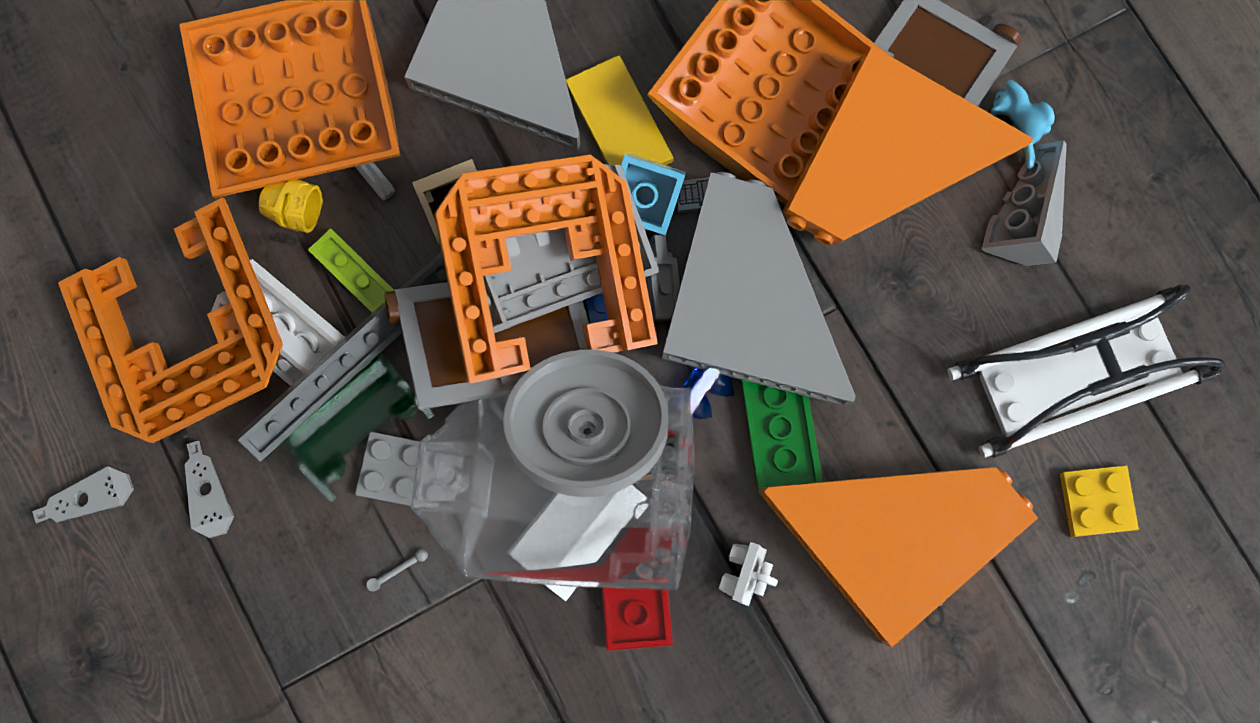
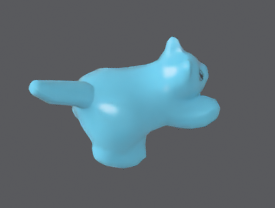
(1027, 117)

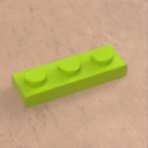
(350, 270)

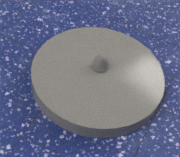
(586, 423)

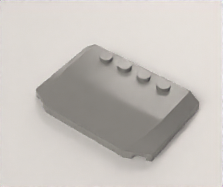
(546, 278)

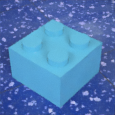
(653, 190)

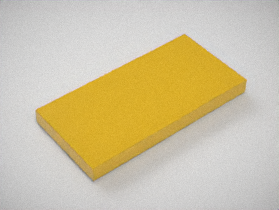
(617, 114)

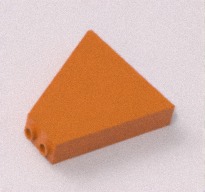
(890, 148)
(903, 539)

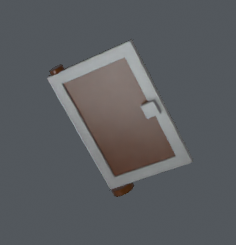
(948, 46)
(436, 351)

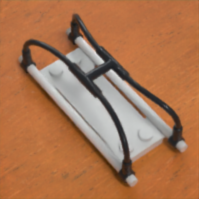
(1037, 384)

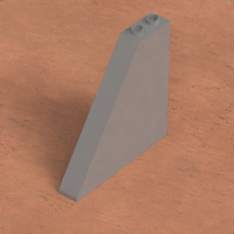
(498, 64)
(751, 301)

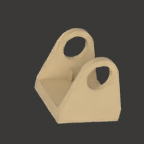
(435, 181)

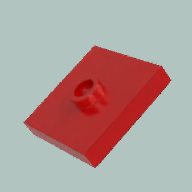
(636, 618)

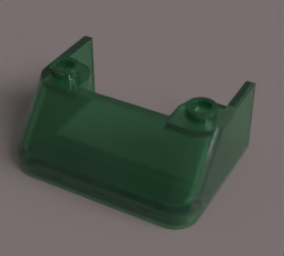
(348, 419)

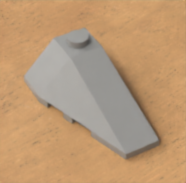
(1032, 217)

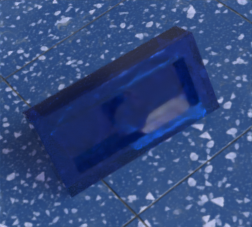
(703, 381)

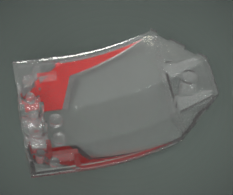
(516, 531)

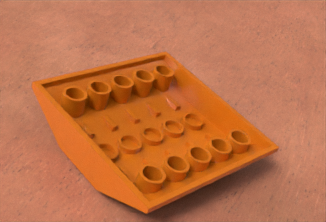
(761, 85)
(288, 92)

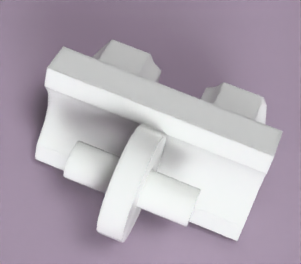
(742, 587)

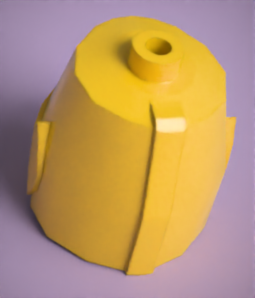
(292, 204)

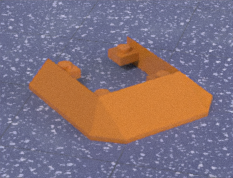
(530, 200)
(137, 385)

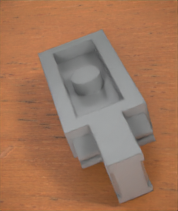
(664, 285)

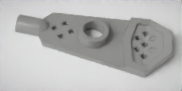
(97, 493)
(209, 504)

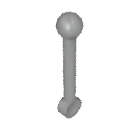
(374, 584)

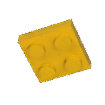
(1099, 501)

